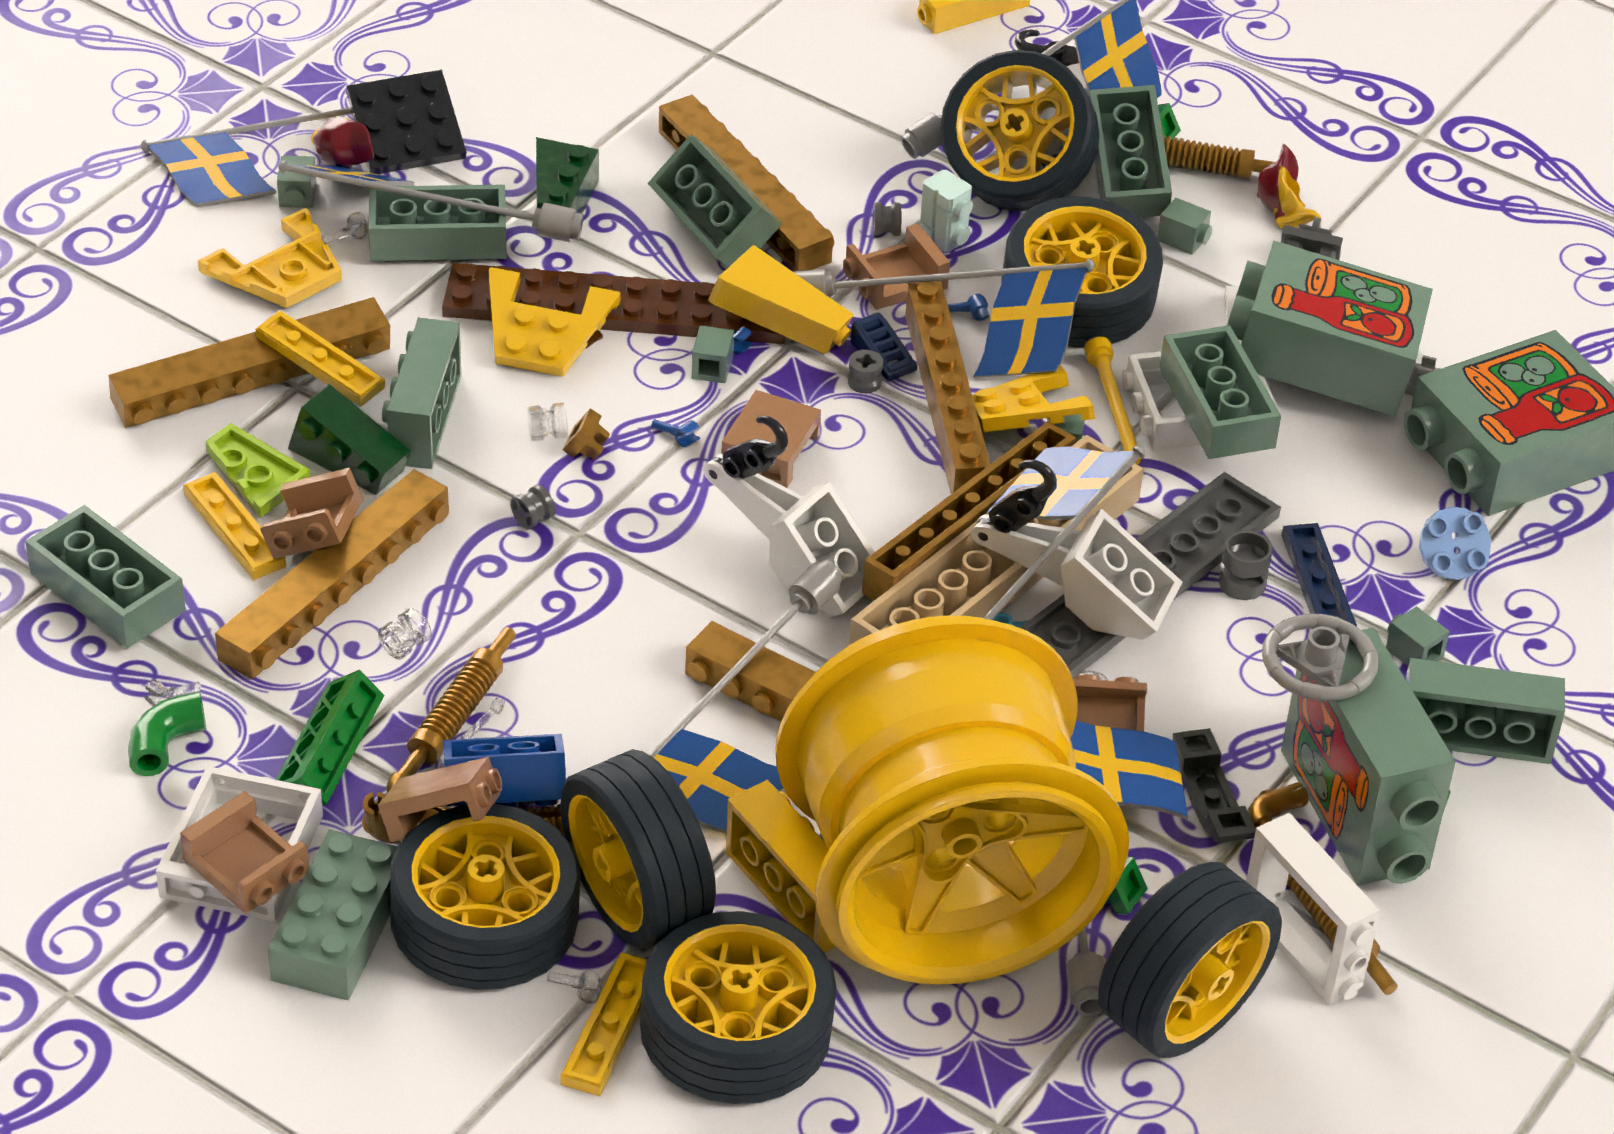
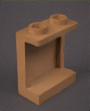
(914, 257)
(797, 419)
(316, 514)
(1111, 702)
(412, 795)
(243, 854)

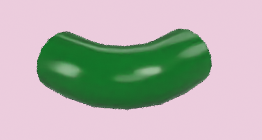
(158, 727)

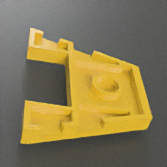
(285, 273)
(540, 336)
(1021, 400)

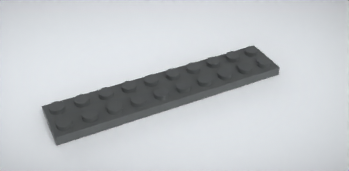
(1185, 541)

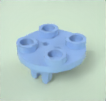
(1471, 541)

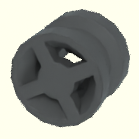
(887, 219)
(865, 371)
(533, 507)

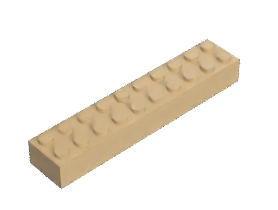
(971, 577)

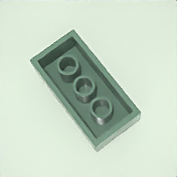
(1131, 150)
(713, 201)
(433, 230)
(424, 389)
(1219, 392)
(105, 576)
(1490, 709)
(334, 917)

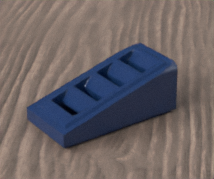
(874, 329)

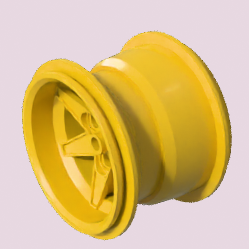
(949, 800)

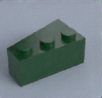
(565, 173)
(342, 436)

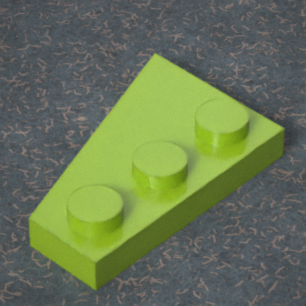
(253, 467)

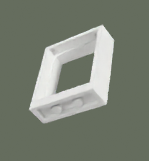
(1165, 432)
(217, 786)
(1285, 849)

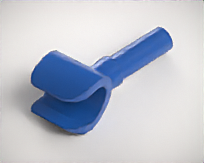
(975, 304)
(740, 344)
(683, 434)

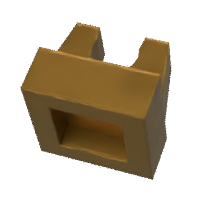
(587, 436)

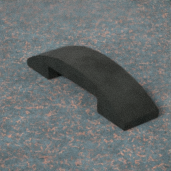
(1209, 788)

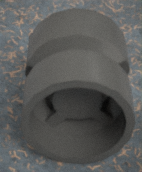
(1245, 565)

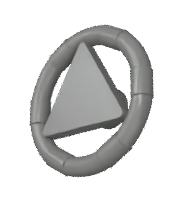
(1319, 657)

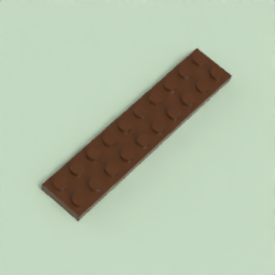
(644, 307)

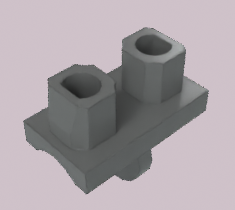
(1313, 239)

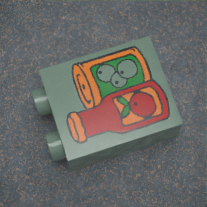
(1330, 326)
(1516, 422)
(1372, 770)

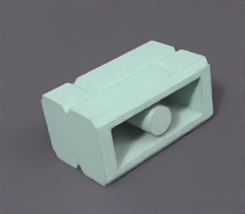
(946, 210)

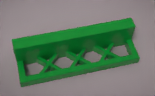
(332, 734)

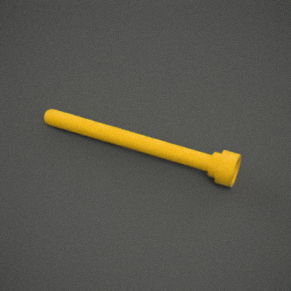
(1100, 355)

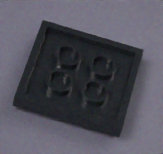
(407, 121)

